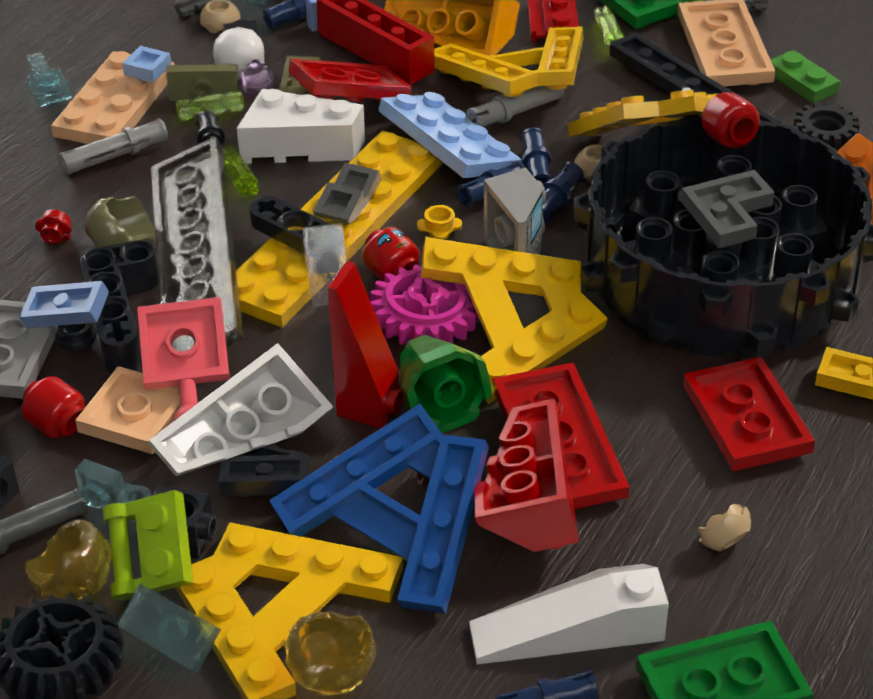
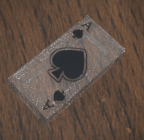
(324, 259)

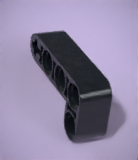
(125, 271)

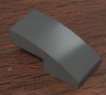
(349, 194)

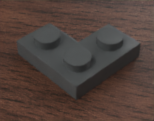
(723, 206)

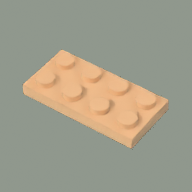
(726, 42)
(107, 103)

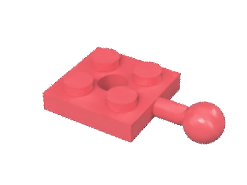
(170, 368)

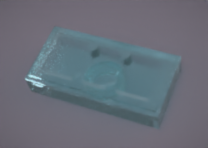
(169, 627)

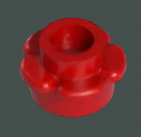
(54, 226)

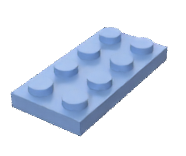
(447, 133)

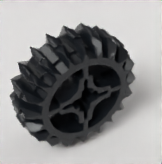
(59, 649)

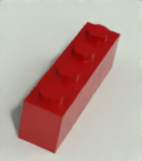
(377, 37)

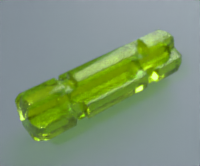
(607, 25)
(215, 103)
(239, 172)

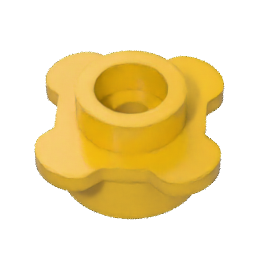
(439, 222)

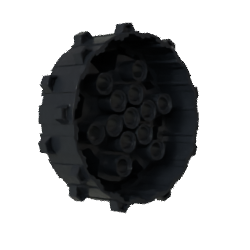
(746, 297)

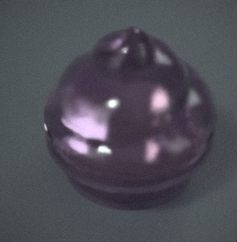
(256, 77)

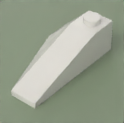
(247, 412)
(584, 614)

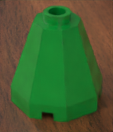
(444, 381)

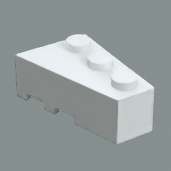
(300, 125)

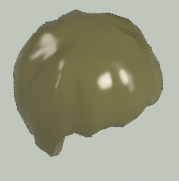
(118, 221)

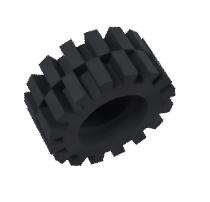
(827, 123)

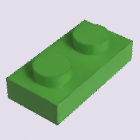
(804, 76)

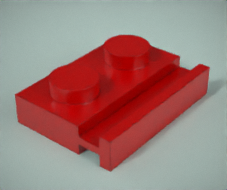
(550, 14)

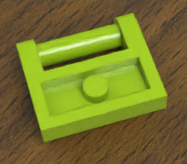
(161, 544)

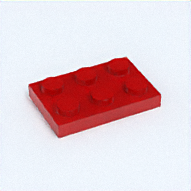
(348, 80)
(748, 414)

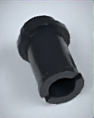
(208, 127)

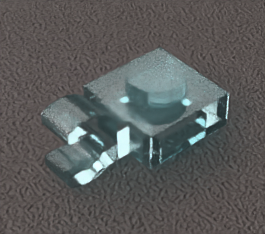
(45, 84)
(105, 486)

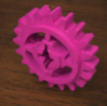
(422, 306)

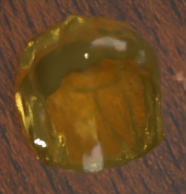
(74, 561)
(330, 652)

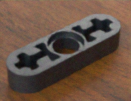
(274, 218)

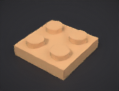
(128, 412)

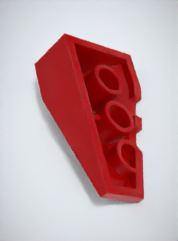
(362, 362)
(528, 482)

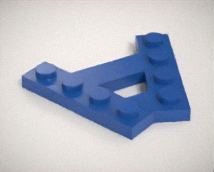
(426, 541)

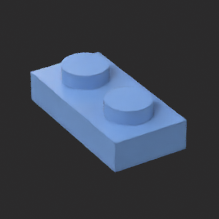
(64, 304)

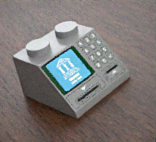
(514, 212)

